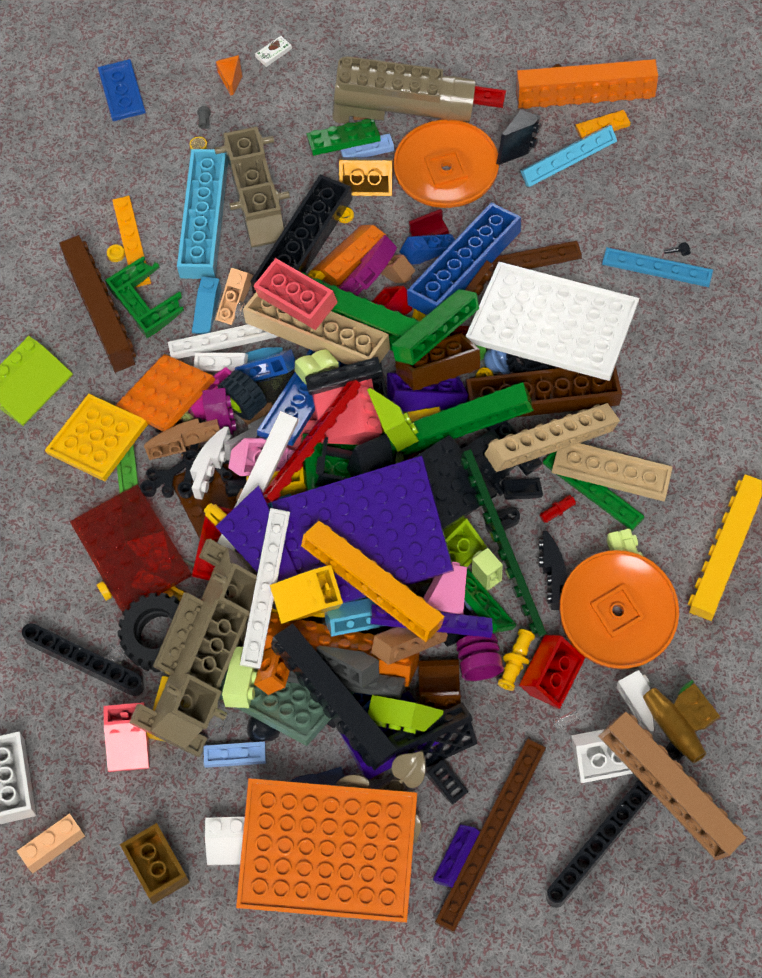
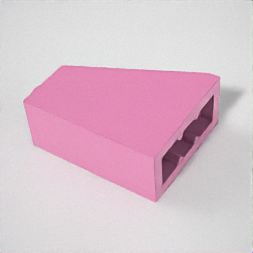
(448, 591)

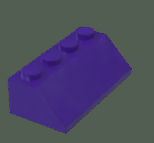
(443, 395)

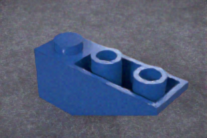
(423, 248)

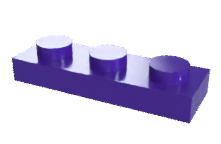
(456, 856)

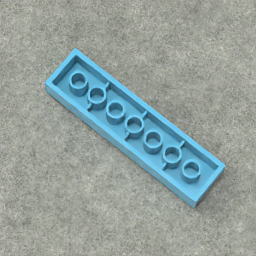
(202, 214)

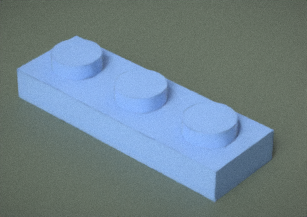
(372, 149)
(234, 754)

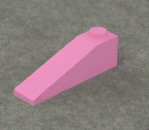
(246, 453)

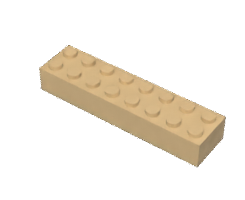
(341, 336)

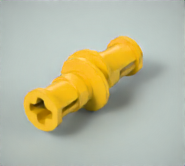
(516, 659)

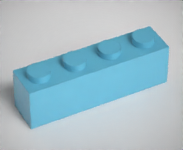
(350, 618)

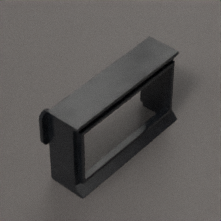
(324, 478)

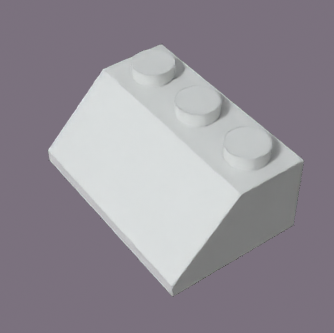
(595, 758)
(224, 840)

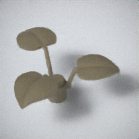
(408, 771)

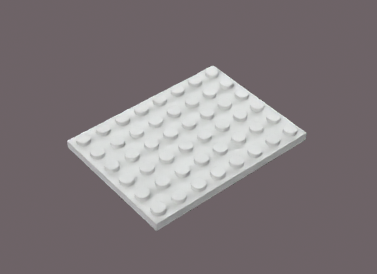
(553, 320)

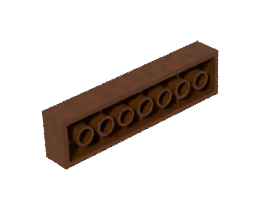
(98, 303)
(552, 389)

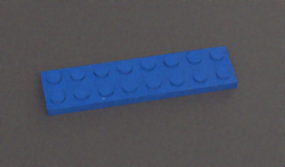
(294, 402)

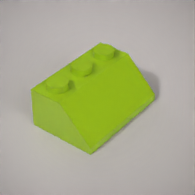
(463, 542)
(402, 714)

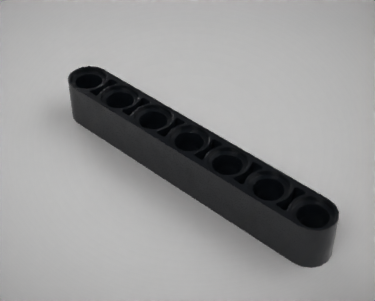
(76, 653)

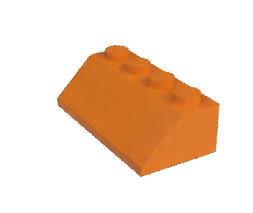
(347, 255)

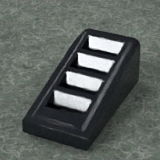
(441, 786)

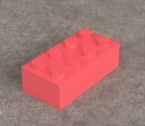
(295, 294)

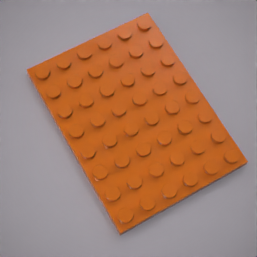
(327, 850)

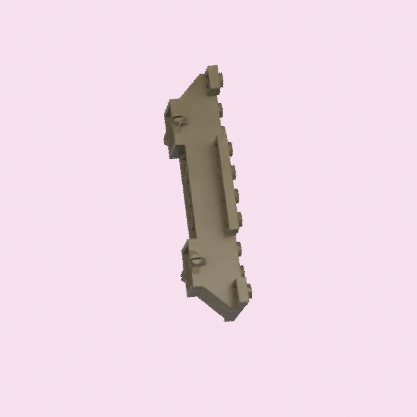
(200, 651)

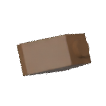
(398, 269)

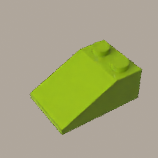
(394, 421)

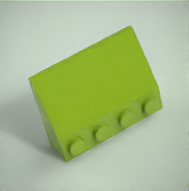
(29, 380)

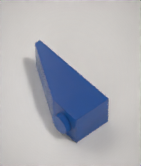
(269, 366)

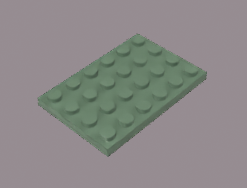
(288, 711)

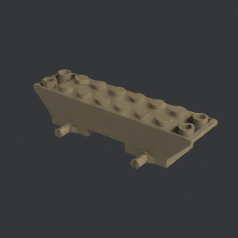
(253, 185)

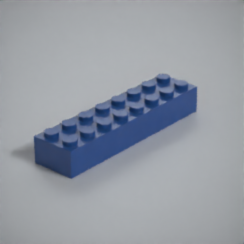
(464, 258)

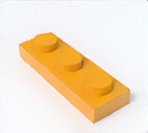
(617, 120)

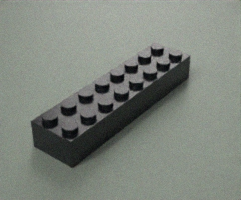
(309, 226)

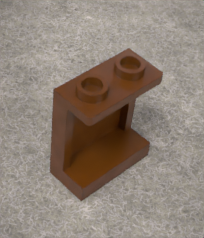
(439, 683)

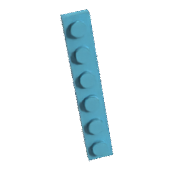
(568, 155)

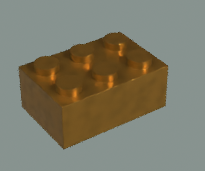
(154, 863)

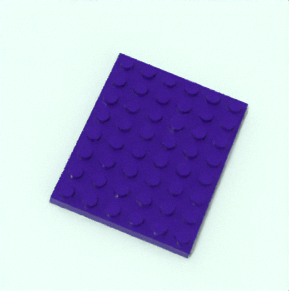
(382, 514)

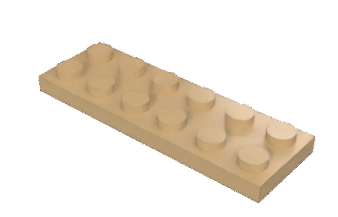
(613, 470)

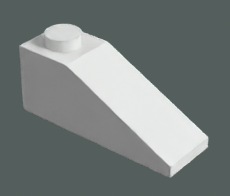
(632, 690)

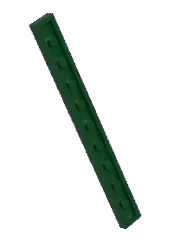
(505, 551)

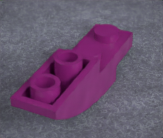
(371, 266)

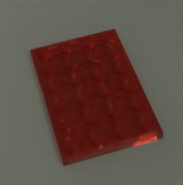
(130, 548)

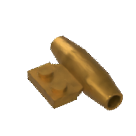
(684, 717)

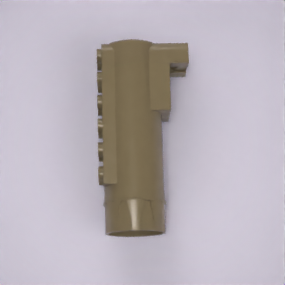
(373, 86)

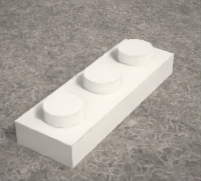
(217, 361)

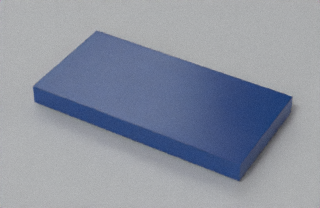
(121, 90)

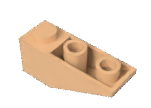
(234, 292)

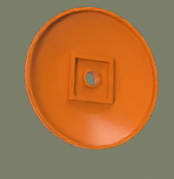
(441, 144)
(638, 589)

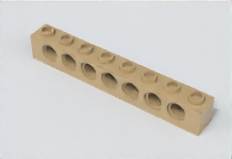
(551, 437)

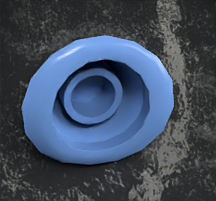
(496, 361)

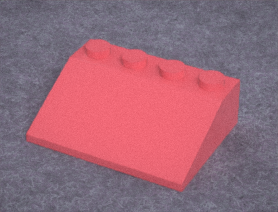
(357, 423)

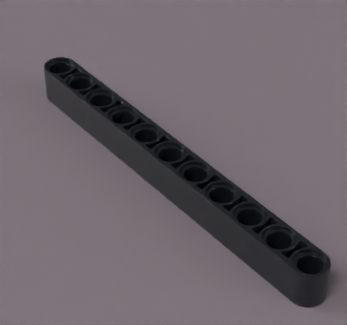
(604, 841)

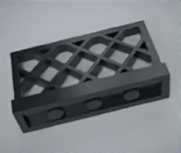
(447, 723)

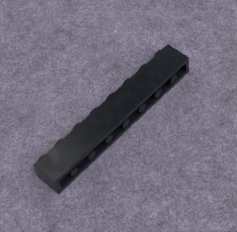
(333, 697)

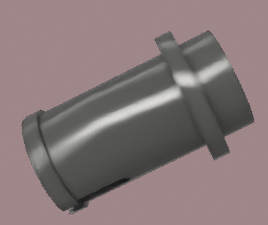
(204, 114)

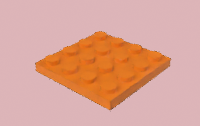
(166, 392)

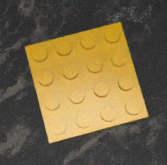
(96, 437)

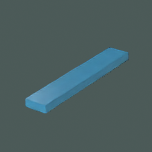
(657, 267)

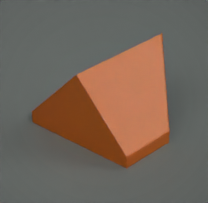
(230, 72)

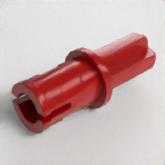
(557, 508)

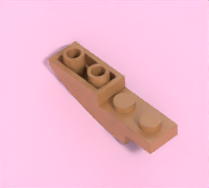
(178, 437)

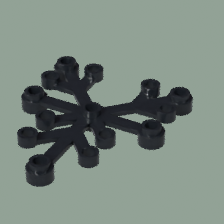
(167, 476)

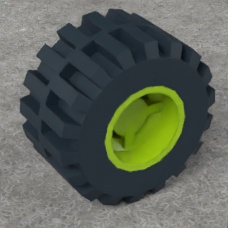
(245, 394)

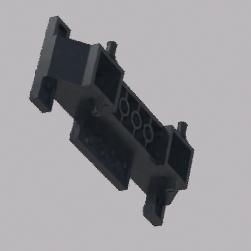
(450, 481)

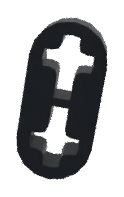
(508, 523)

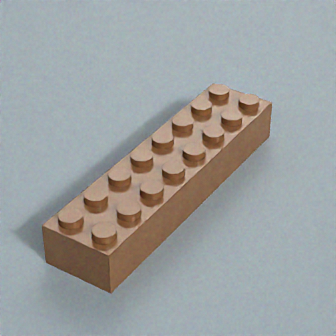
(672, 786)

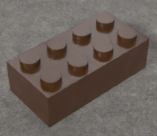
(446, 361)

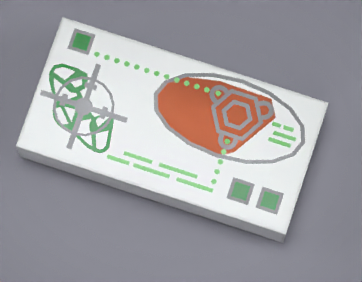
(273, 51)

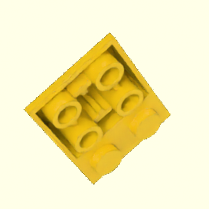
(306, 594)

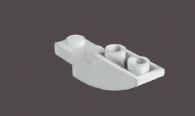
(209, 458)

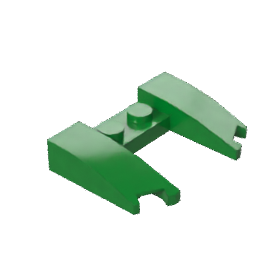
(147, 320)

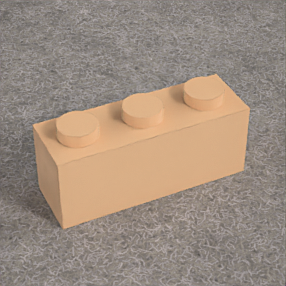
(50, 843)

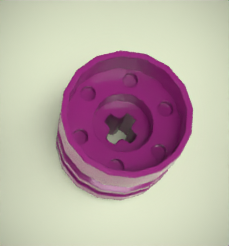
(479, 657)

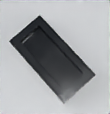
(522, 488)

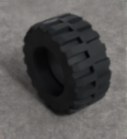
(134, 622)

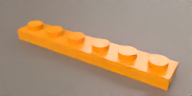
(129, 232)

